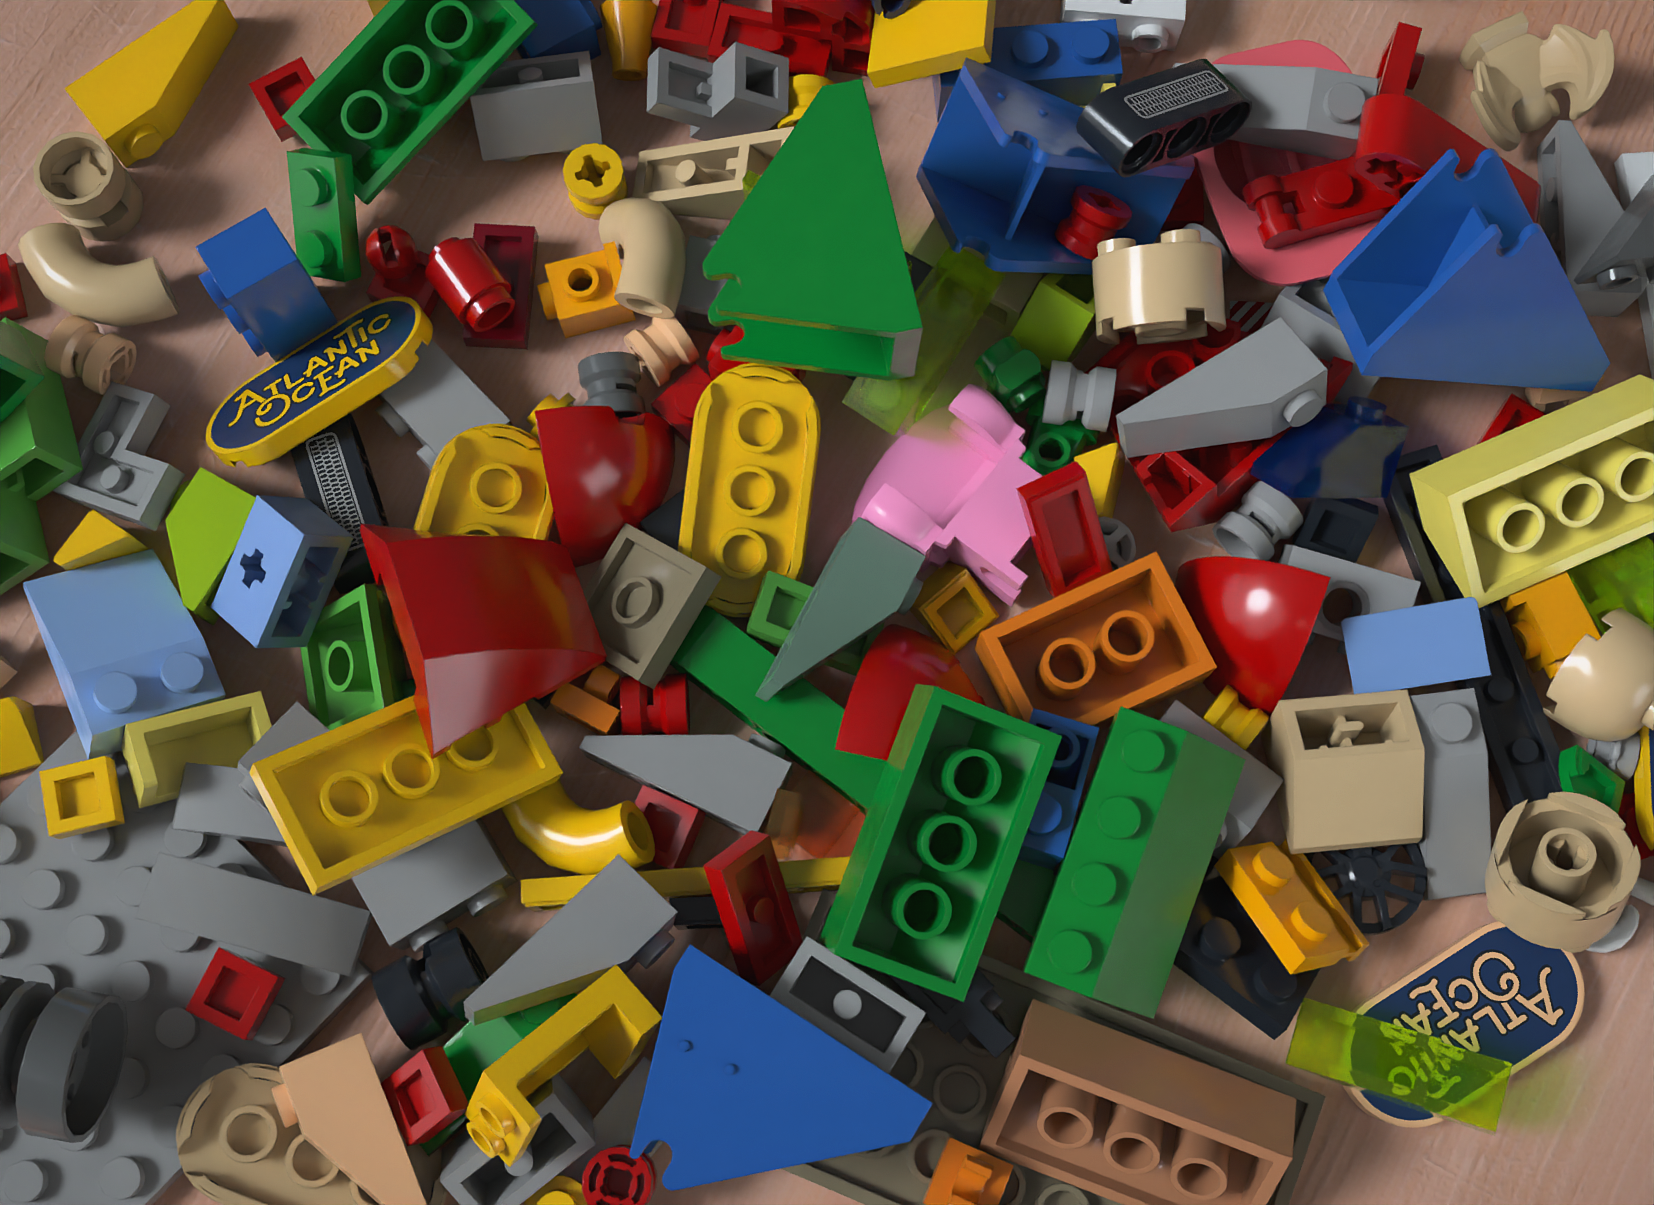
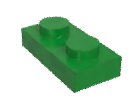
(324, 213)

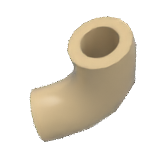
(651, 253)
(94, 289)

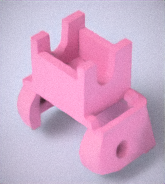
(955, 491)

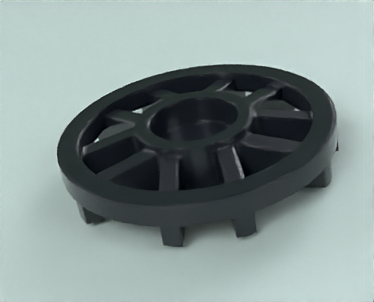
(1366, 876)

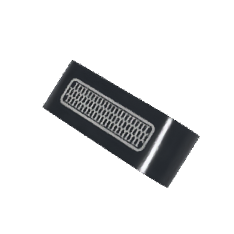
(1163, 117)
(342, 484)

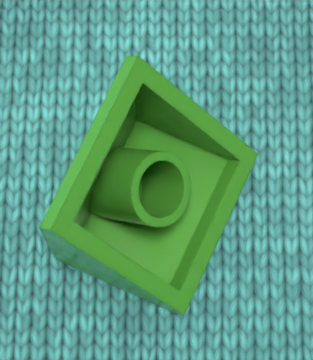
(353, 658)

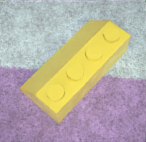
(1544, 493)

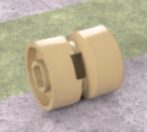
(88, 186)

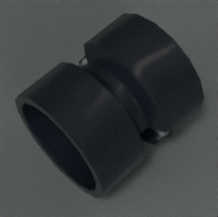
(429, 991)

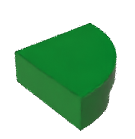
(1587, 776)

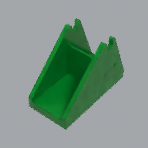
(820, 254)

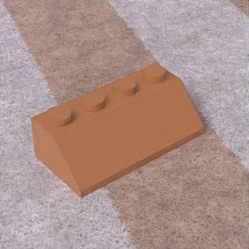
(1135, 1118)

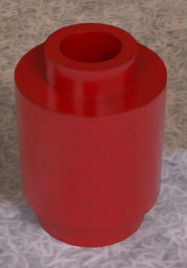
(470, 283)

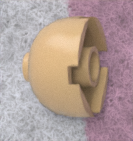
(1607, 682)

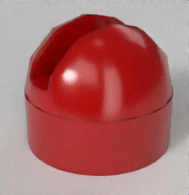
(404, 249)

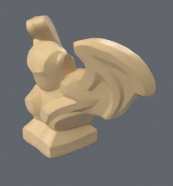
(1520, 70)

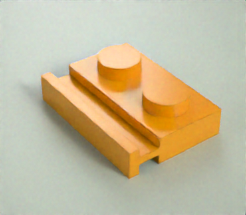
(1291, 906)

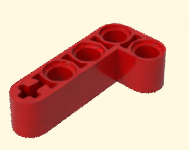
(1405, 138)

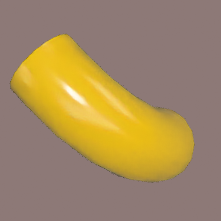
(577, 836)

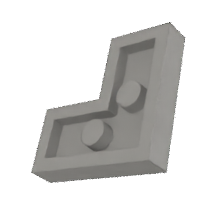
(112, 454)

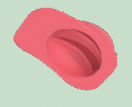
(1234, 164)

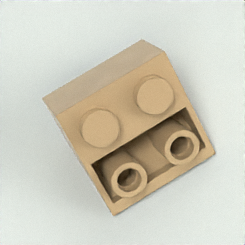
(1347, 770)

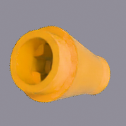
(628, 36)

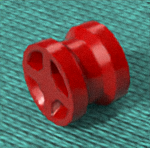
(1092, 220)

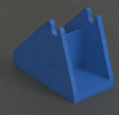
(1007, 173)
(1464, 289)
(756, 1086)

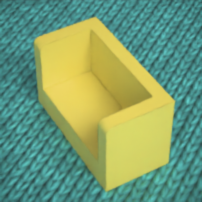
(202, 734)

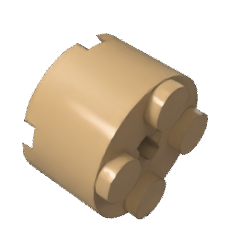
(1158, 288)
(1561, 871)

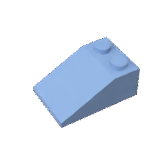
(121, 646)

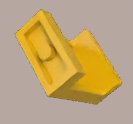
(605, 1018)

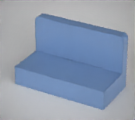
(1415, 646)

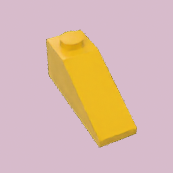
(152, 83)

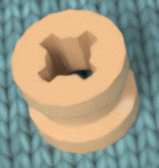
(661, 348)

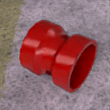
(657, 709)
(628, 1178)

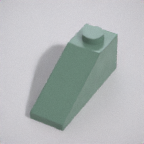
(854, 595)

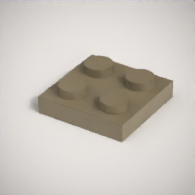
(646, 602)

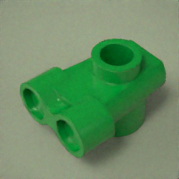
(1011, 374)
(1054, 441)

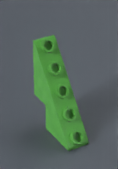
(35, 459)

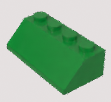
(405, 81)
(940, 841)
(1134, 863)

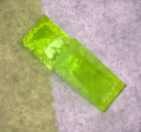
(1400, 1065)

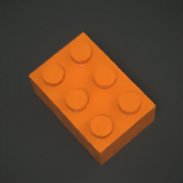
(1098, 648)

